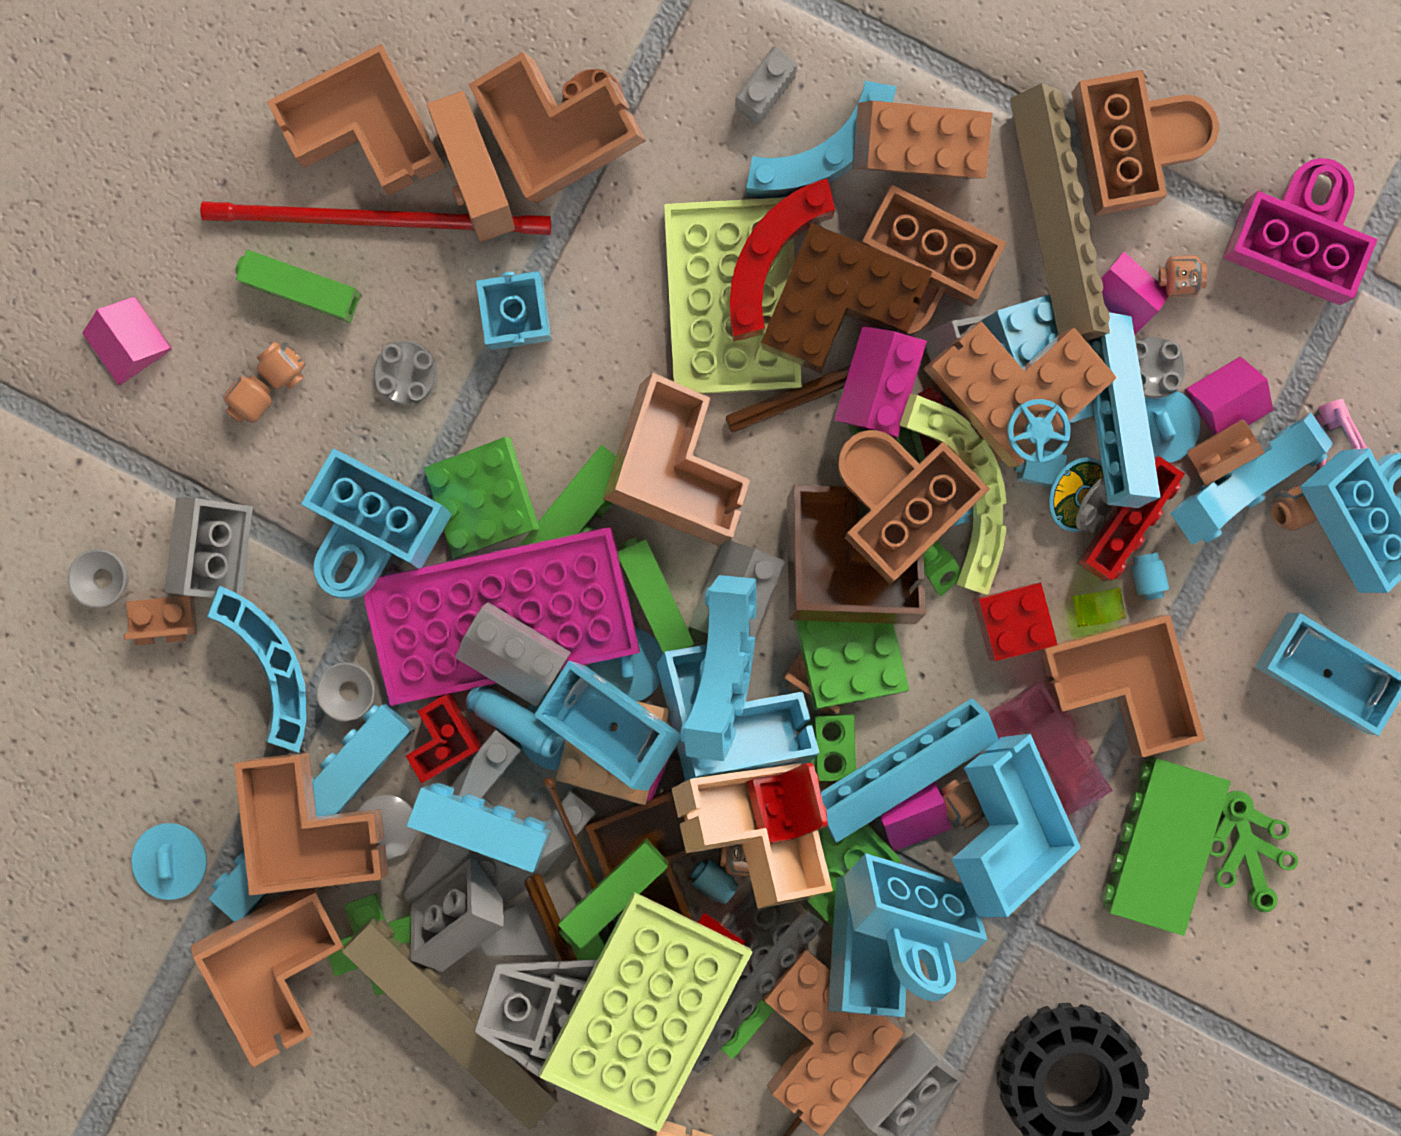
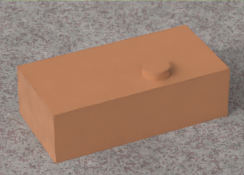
(471, 167)

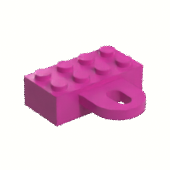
(1304, 240)

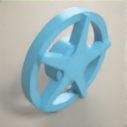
(1038, 430)

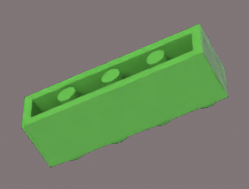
(578, 502)

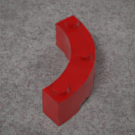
(762, 248)

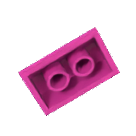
(880, 380)

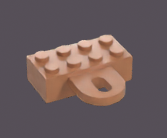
(939, 242)

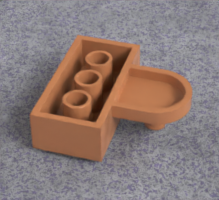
(1132, 138)
(906, 499)

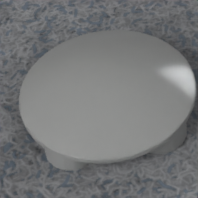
(1160, 366)
(405, 372)
(1093, 509)
(395, 818)

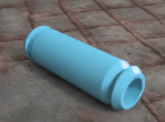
(513, 720)

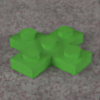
(359, 913)

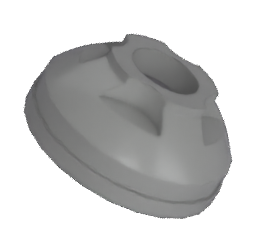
(83, 578)
(330, 695)

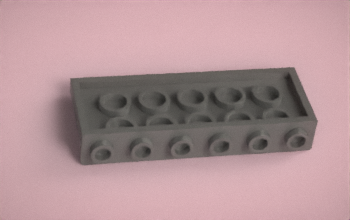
(776, 939)

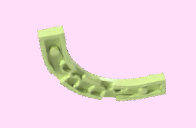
(988, 528)

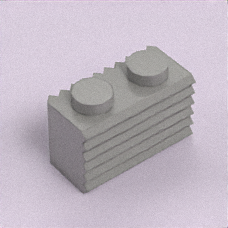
(766, 85)

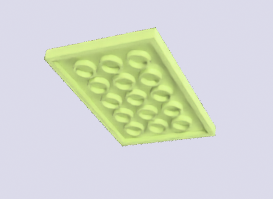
(701, 261)
(645, 1012)

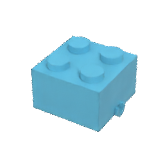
(514, 310)

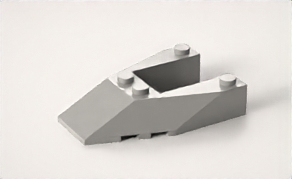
(441, 858)
(529, 1007)

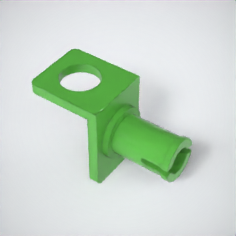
(937, 563)

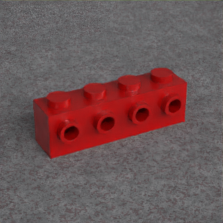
(1127, 525)

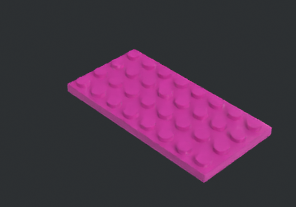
(556, 586)

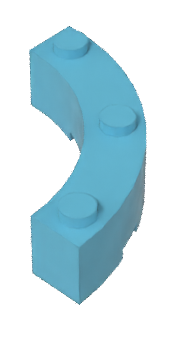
(826, 161)
(1219, 501)
(277, 661)
(725, 669)

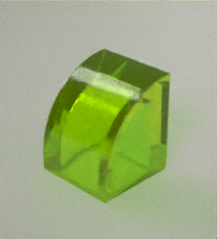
(1099, 607)

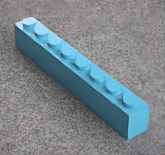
(333, 789)

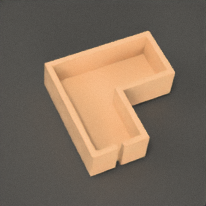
(722, 815)

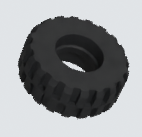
(1062, 1032)

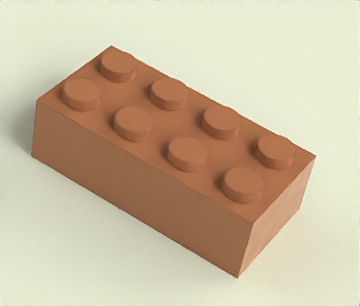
(922, 140)

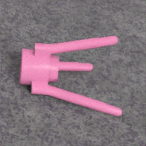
(1335, 416)

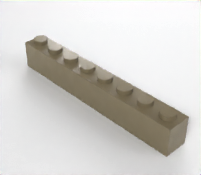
(1059, 212)
(447, 1020)

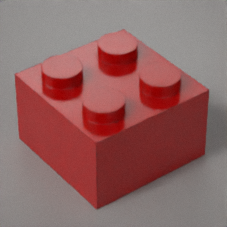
(1015, 622)

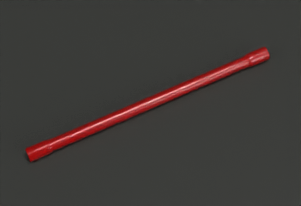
(229, 212)

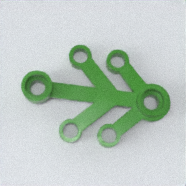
(1247, 846)

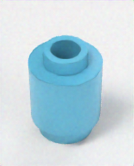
(1149, 576)
(713, 881)

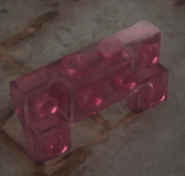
(1060, 749)

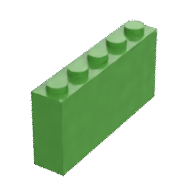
(1165, 845)

